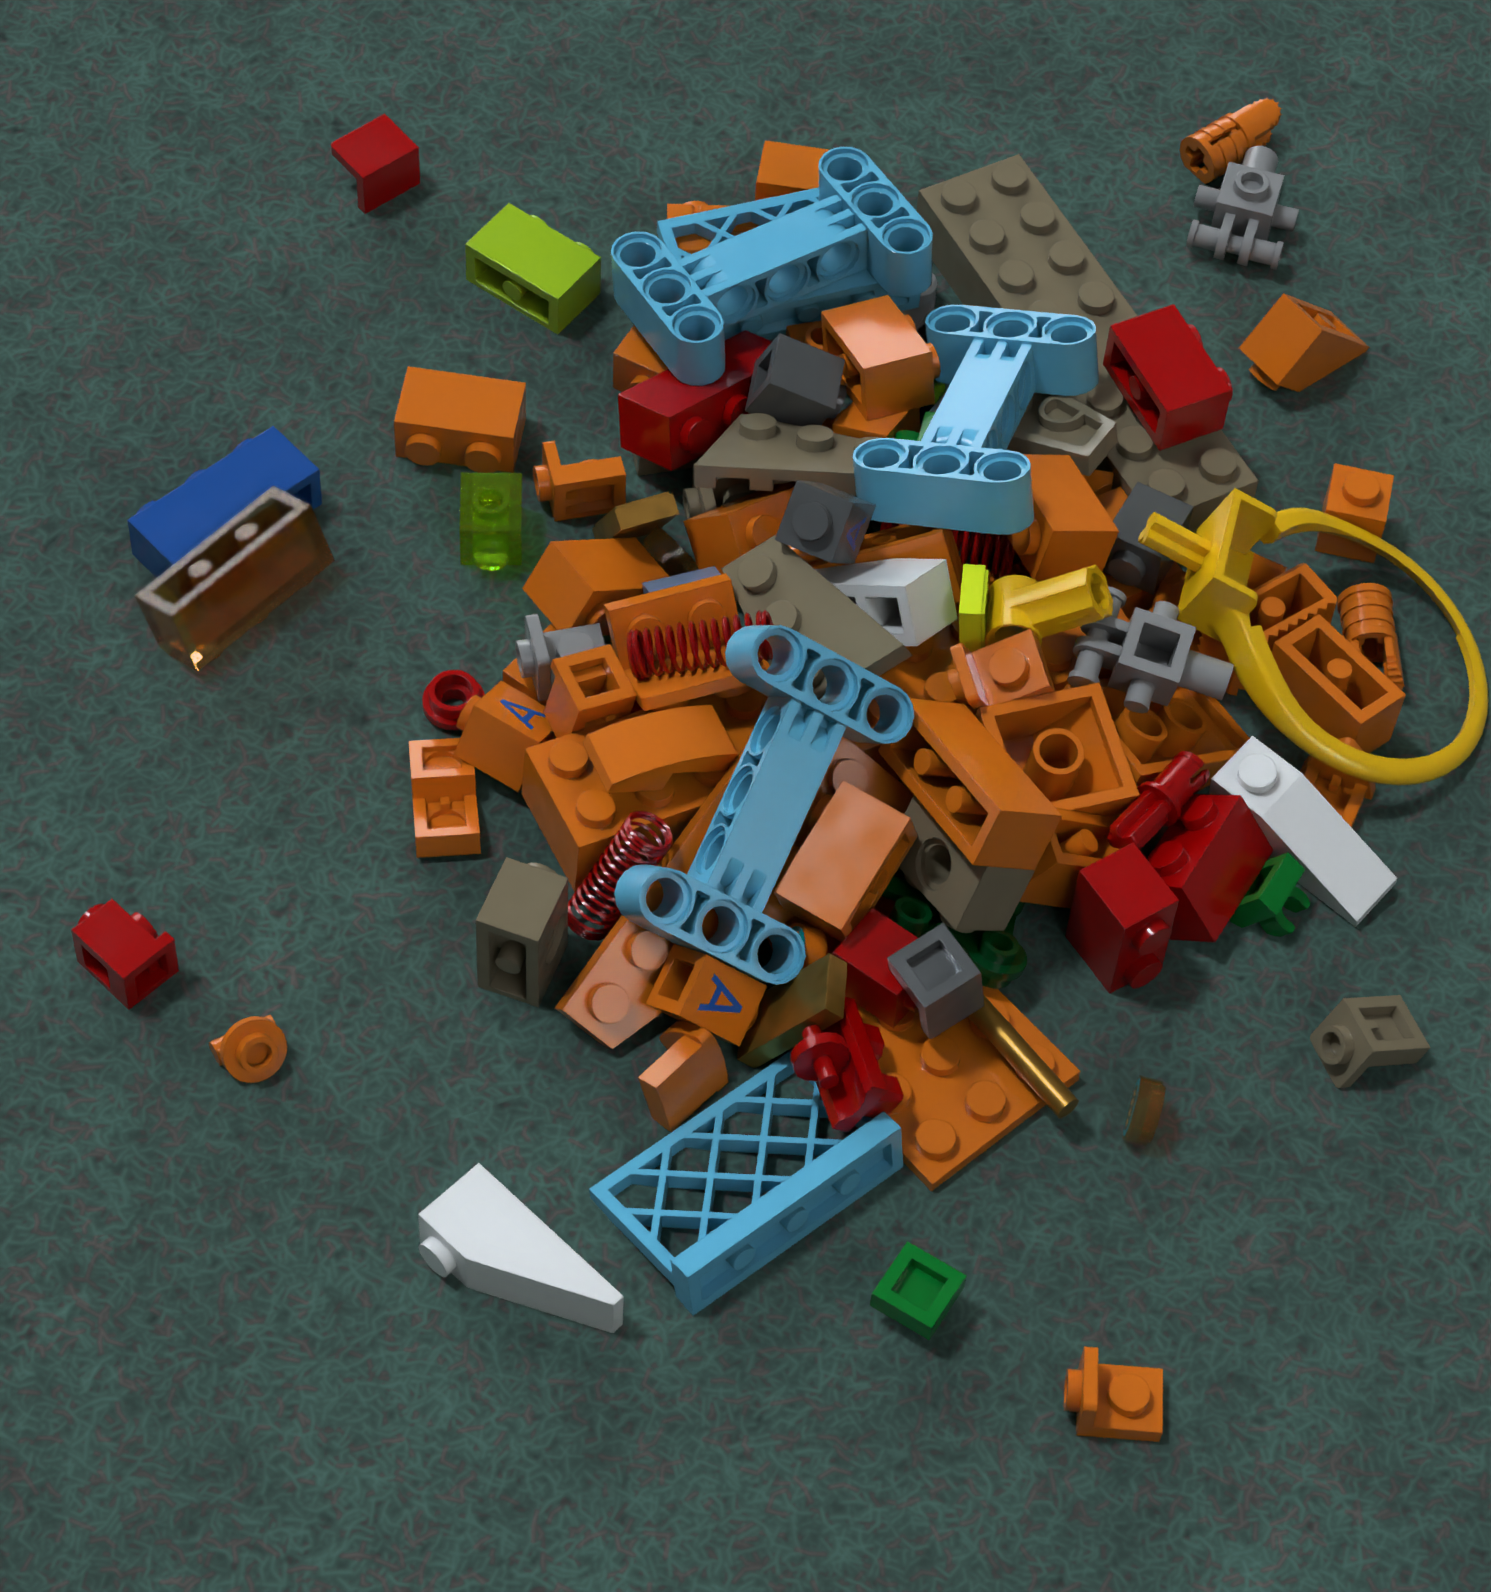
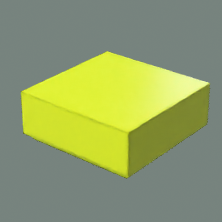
(973, 606)

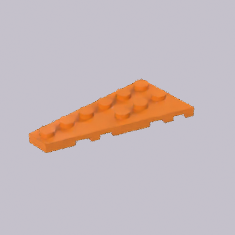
(617, 980)

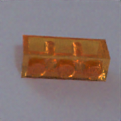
(235, 578)

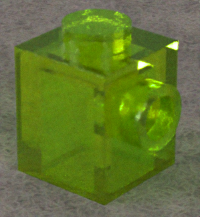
(491, 520)

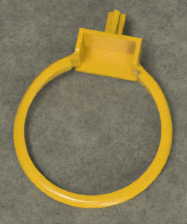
(1220, 603)

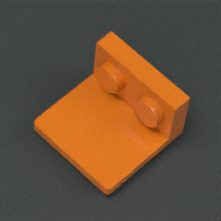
(672, 605)

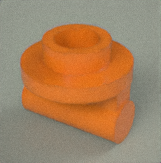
(251, 1049)

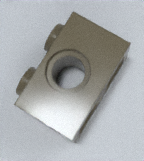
(962, 893)
(522, 931)

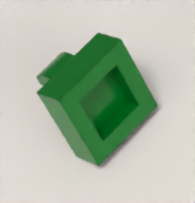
(1269, 893)
(918, 1290)

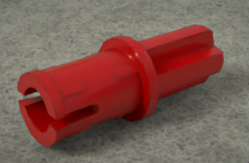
(1159, 801)

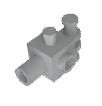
(1244, 211)
(1146, 656)

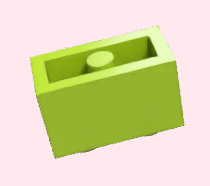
(533, 268)

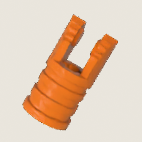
(1229, 139)
(1370, 626)

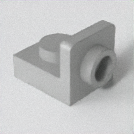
(539, 648)

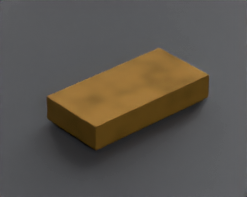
(637, 517)
(790, 1007)

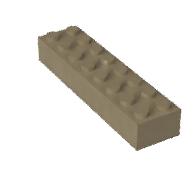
(1014, 249)

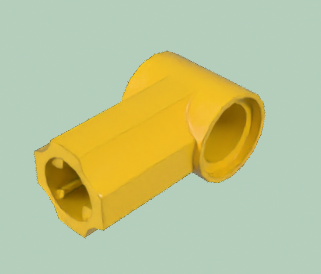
(1047, 605)

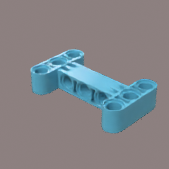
(692, 300)
(961, 466)
(766, 801)

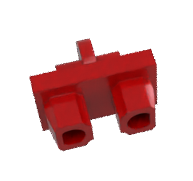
(847, 1069)

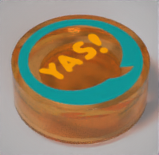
(1144, 1110)

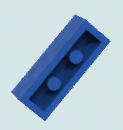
(212, 496)

